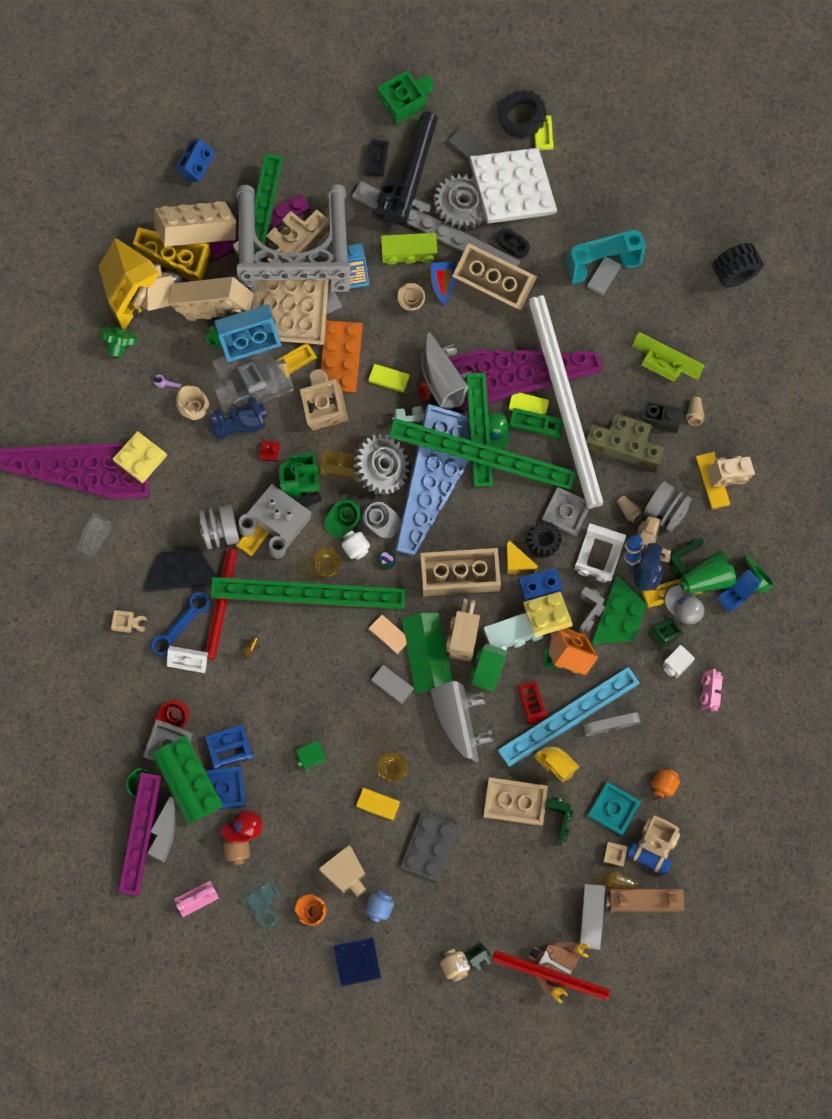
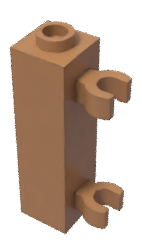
(645, 900)

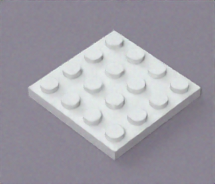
(512, 185)

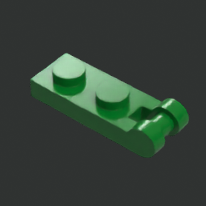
(536, 423)

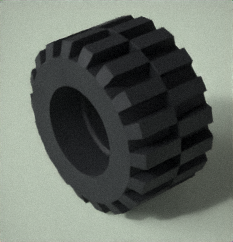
(737, 265)

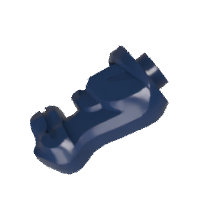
(244, 419)
(649, 571)

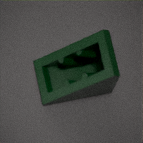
(665, 634)

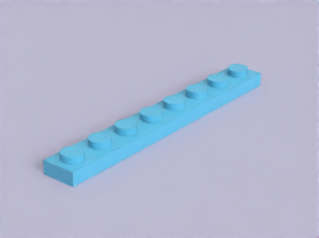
(568, 717)

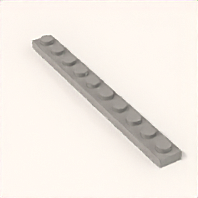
(427, 224)

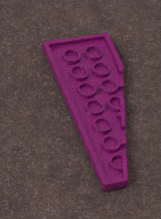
(521, 370)
(77, 467)

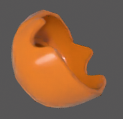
(318, 906)

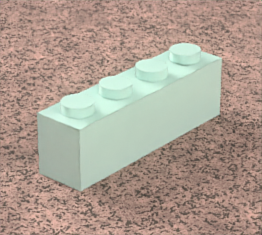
(510, 632)

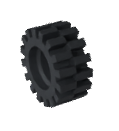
(549, 529)

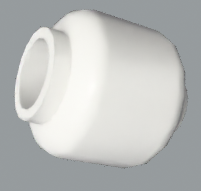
(355, 545)

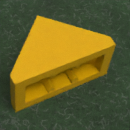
(518, 562)

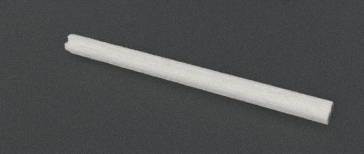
(566, 402)

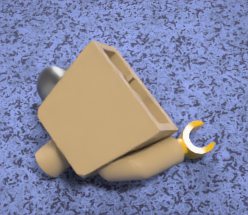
(156, 295)

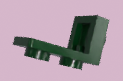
(677, 566)
(557, 805)

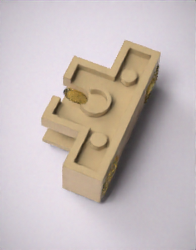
(298, 235)

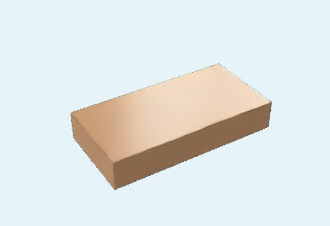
(388, 634)

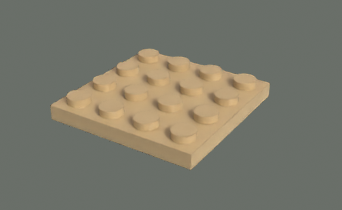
(296, 308)

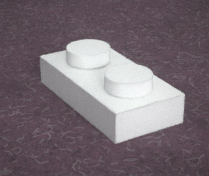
(187, 659)

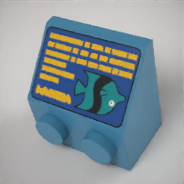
(358, 267)

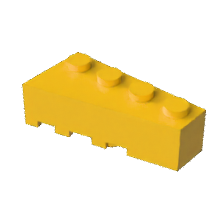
(187, 260)

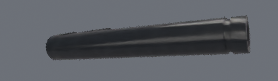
(398, 203)

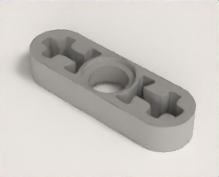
(615, 722)

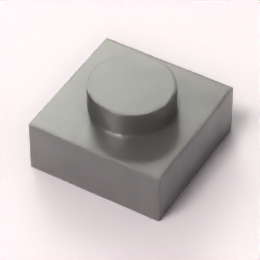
(422, 203)

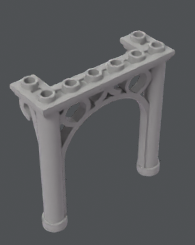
(293, 265)

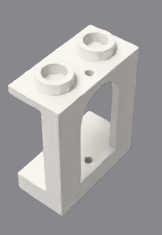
(606, 535)

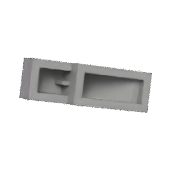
(164, 830)
(592, 915)

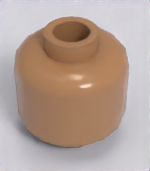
(236, 852)

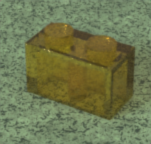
(338, 464)

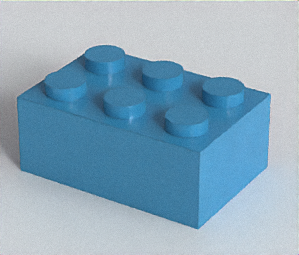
(247, 333)

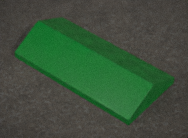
(426, 651)

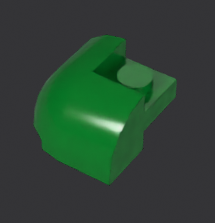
(299, 474)

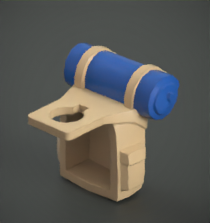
(638, 543)
(653, 848)

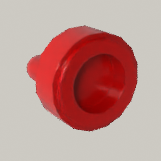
(424, 392)

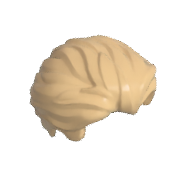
(191, 402)

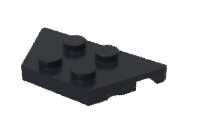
(180, 570)

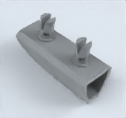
(441, 375)
(453, 712)

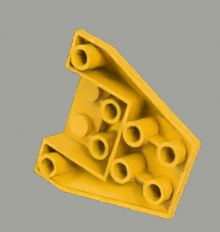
(121, 275)

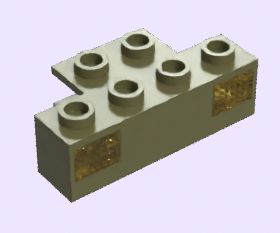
(626, 442)

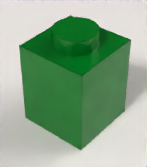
(310, 756)

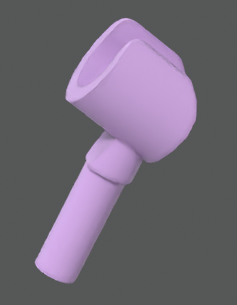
(163, 383)

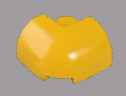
(557, 761)

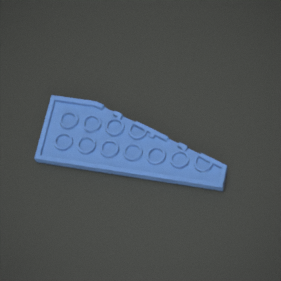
(431, 480)

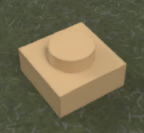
(615, 854)

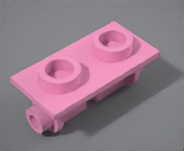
(711, 681)
(196, 898)

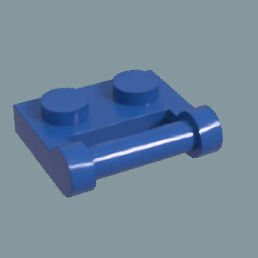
(226, 741)

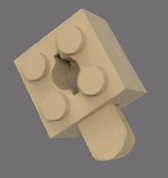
(323, 401)
(464, 633)

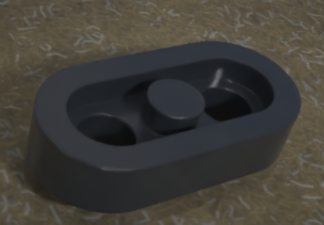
(514, 242)

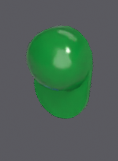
(498, 430)
(342, 518)
(760, 574)

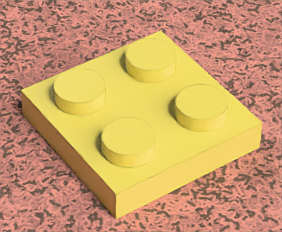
(139, 457)
(547, 614)

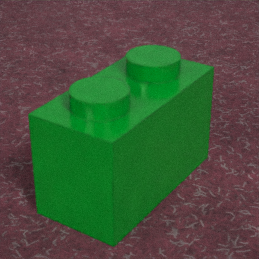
(489, 667)

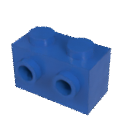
(195, 160)
(540, 584)

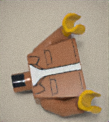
(558, 957)

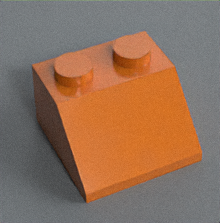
(572, 651)

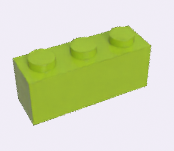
(409, 248)

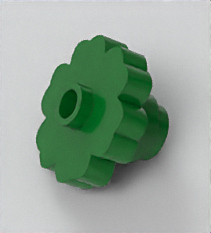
(117, 339)

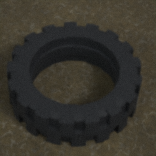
(529, 127)

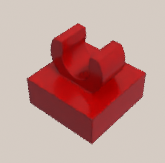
(269, 451)

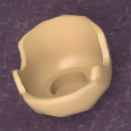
(413, 292)

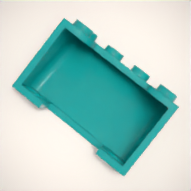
(628, 245)

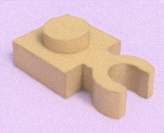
(125, 621)

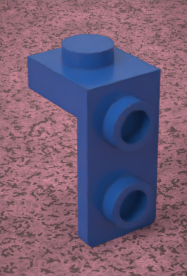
(739, 592)

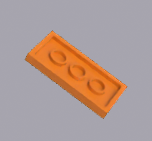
(342, 353)

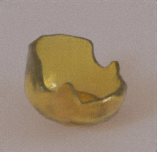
(323, 556)
(389, 760)

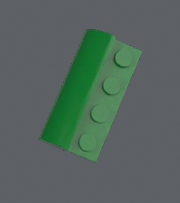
(186, 780)

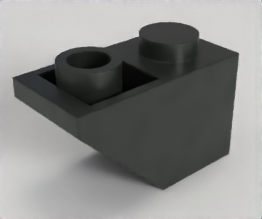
(662, 416)

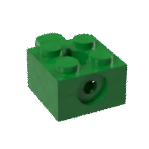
(401, 89)

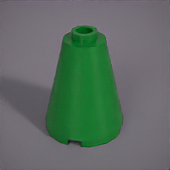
(709, 575)

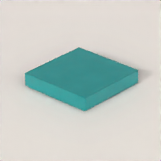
(614, 808)

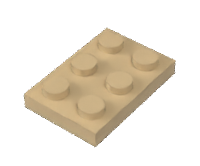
(515, 801)

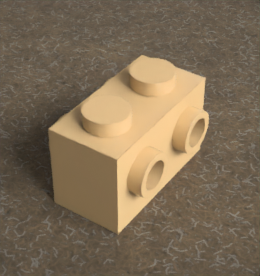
(730, 471)

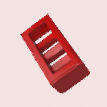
(536, 717)

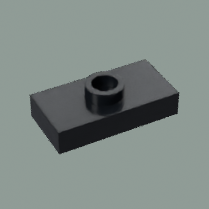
(377, 157)

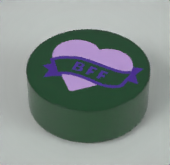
(386, 559)

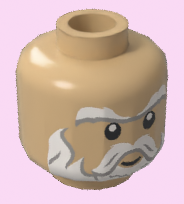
(455, 965)

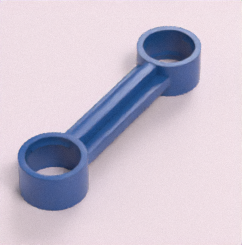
(181, 623)

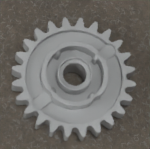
(448, 203)
(383, 478)

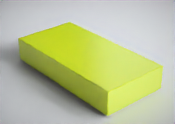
(544, 137)
(389, 378)
(528, 403)

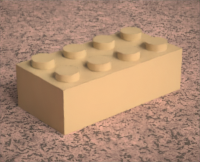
(194, 223)
(494, 276)
(210, 298)
(460, 572)

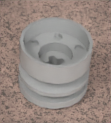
(667, 506)
(219, 526)

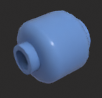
(379, 906)

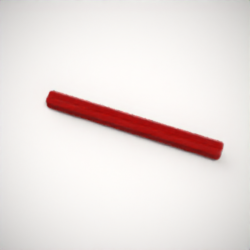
(220, 606)
(551, 975)

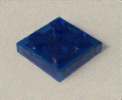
(357, 962)

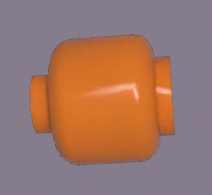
(665, 783)

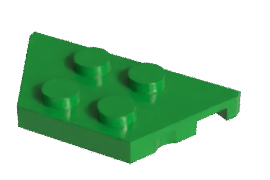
(621, 615)

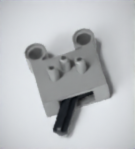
(279, 517)

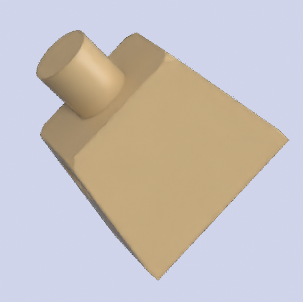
(345, 872)

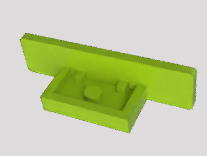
(666, 360)

